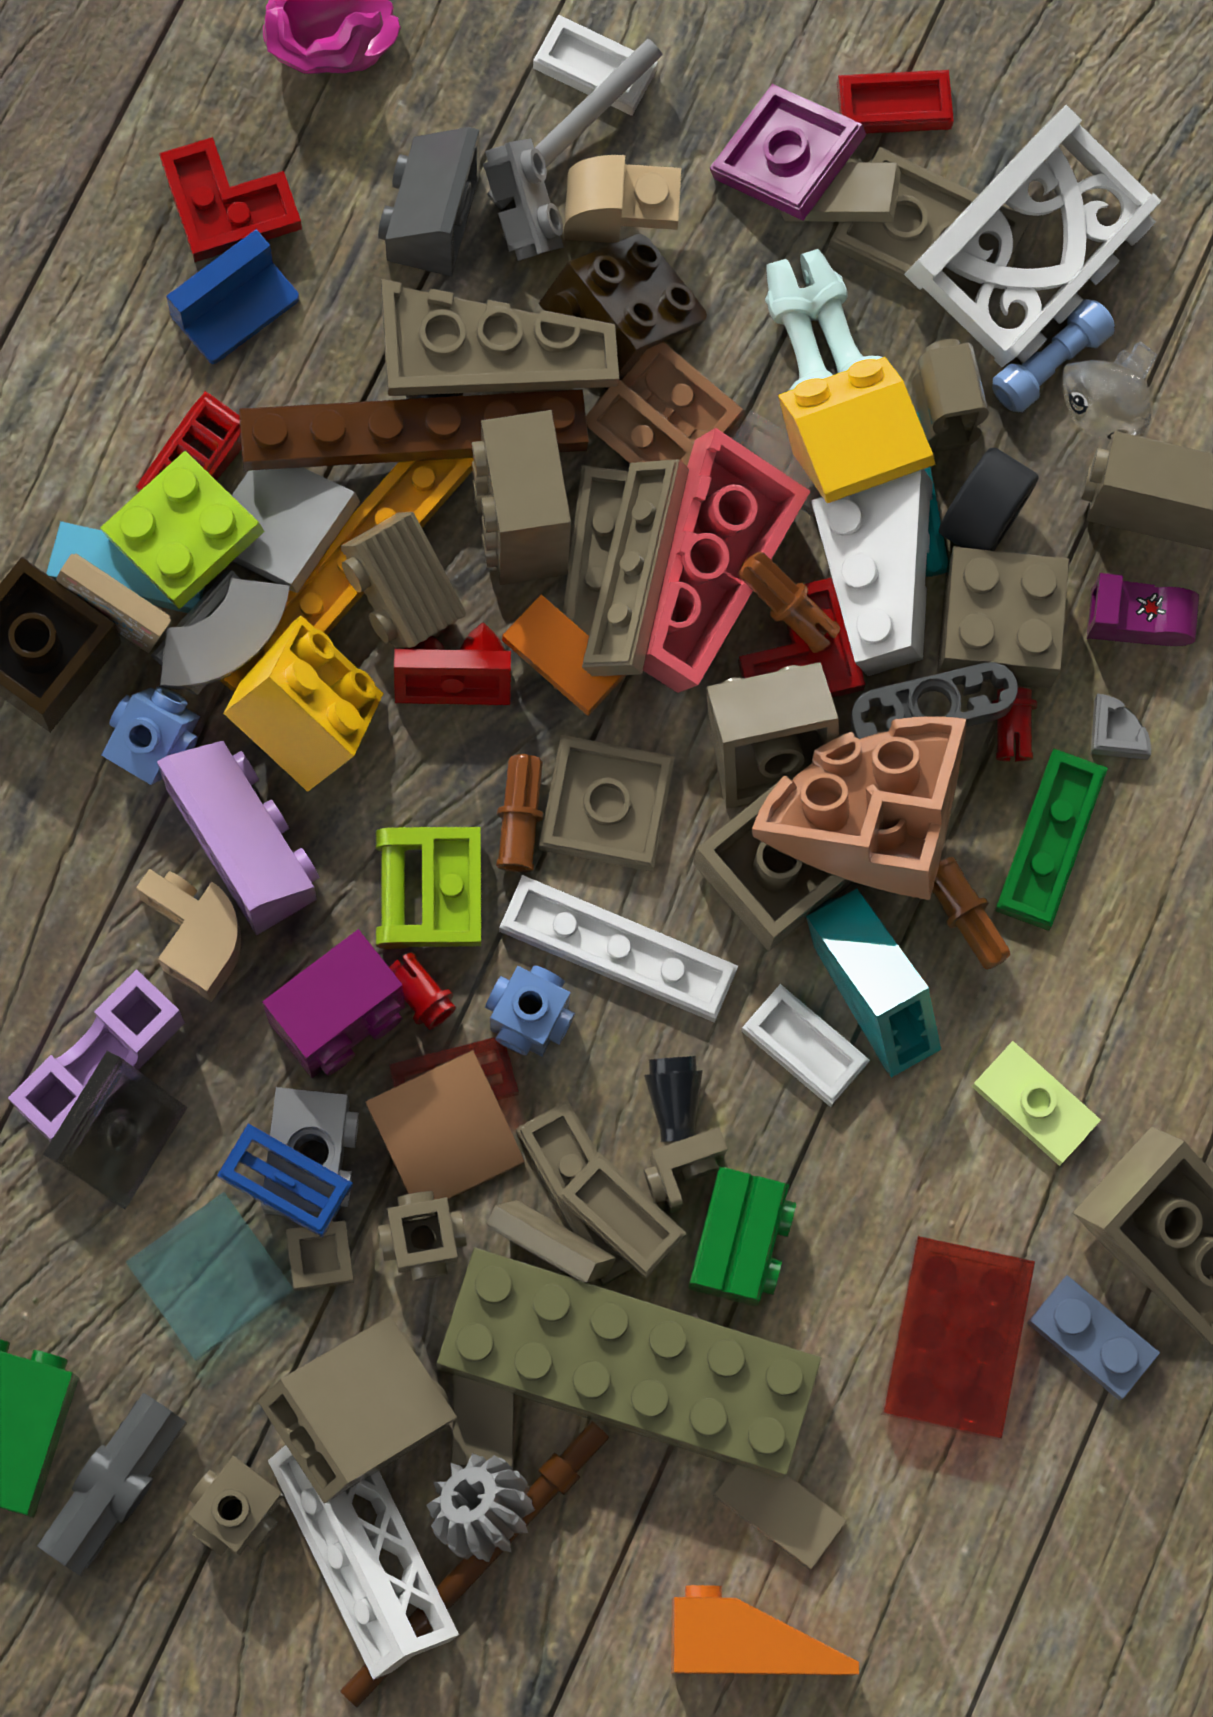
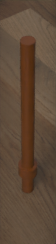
(558, 1475)

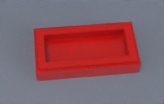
(897, 100)

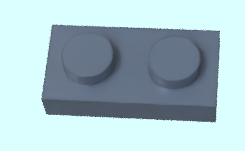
(1093, 1337)

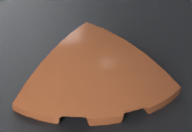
(872, 805)

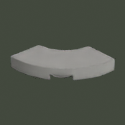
(225, 639)

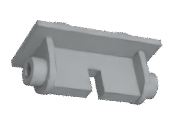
(520, 173)

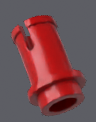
(1016, 725)
(422, 993)

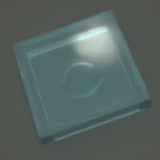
(209, 1276)

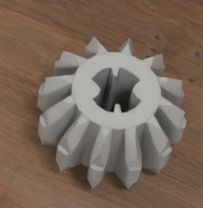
(480, 1507)

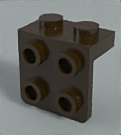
(628, 288)

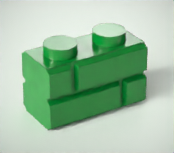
(740, 1237)

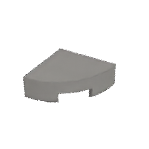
(1117, 730)

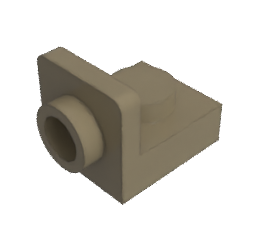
(690, 1156)

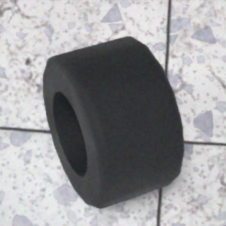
(988, 502)

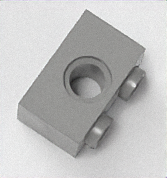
(307, 1117)

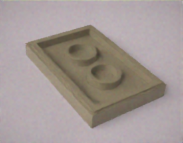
(922, 213)

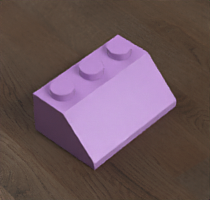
(240, 833)

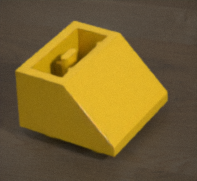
(305, 704)

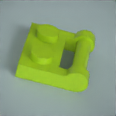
(448, 887)

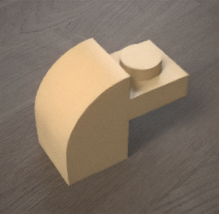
(611, 194)
(208, 936)

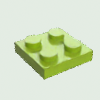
(182, 529)

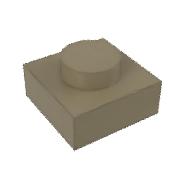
(320, 1260)

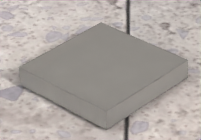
(299, 521)

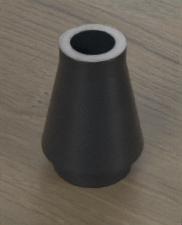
(675, 1095)

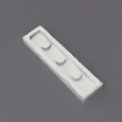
(618, 948)

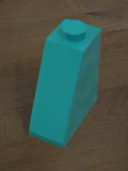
(875, 981)

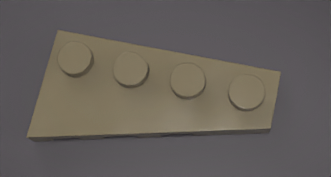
(474, 346)

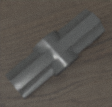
(112, 1484)

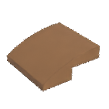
(661, 409)
(445, 1129)

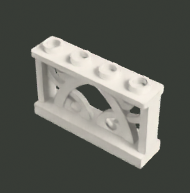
(961, 253)

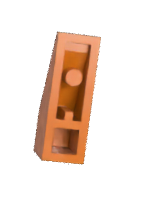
(735, 1638)

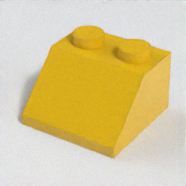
(855, 429)

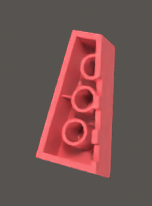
(726, 515)

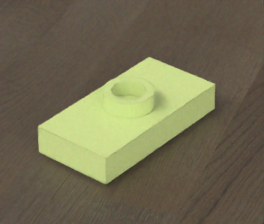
(1036, 1103)

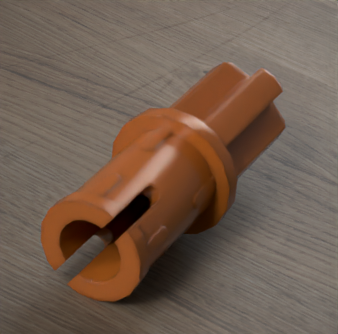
(788, 601)
(520, 813)
(969, 914)

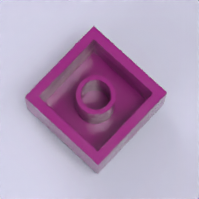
(336, 1005)

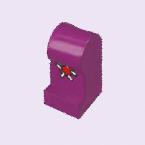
(1142, 612)

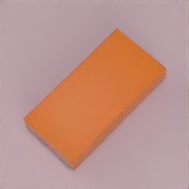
(557, 652)

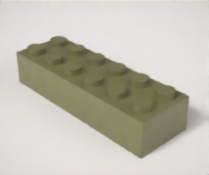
(628, 1363)

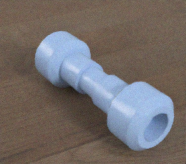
(1086, 327)

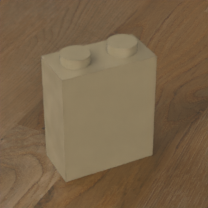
(1152, 489)
(357, 1408)

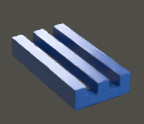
(329, 1206)

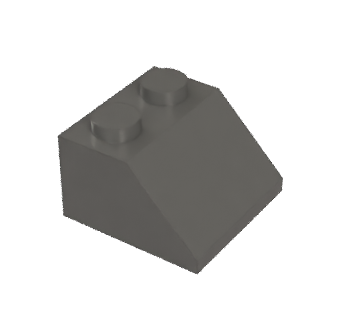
(432, 200)

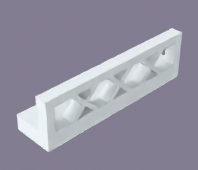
(349, 1560)

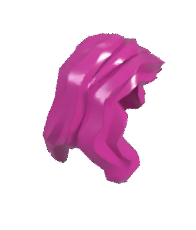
(329, 33)

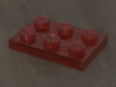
(958, 1338)

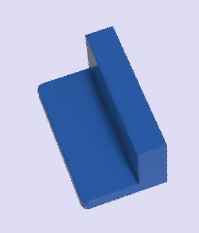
(232, 298)

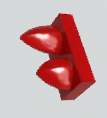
(467, 676)

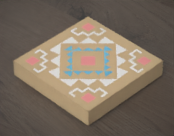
(132, 614)

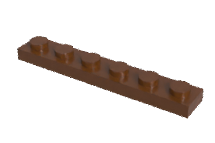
(395, 428)

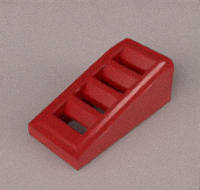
(192, 427)

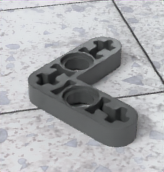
(902, 697)

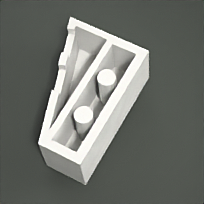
(878, 568)

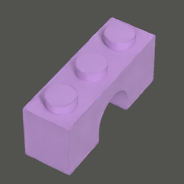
(128, 1023)

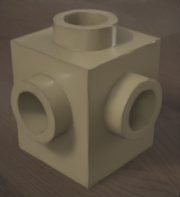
(416, 1212)
(240, 1484)

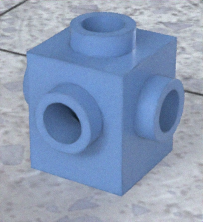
(149, 729)
(530, 1031)

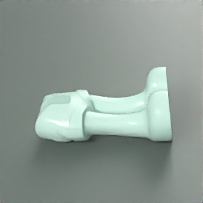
(819, 302)

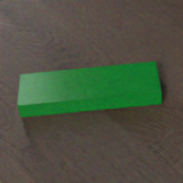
(1051, 839)

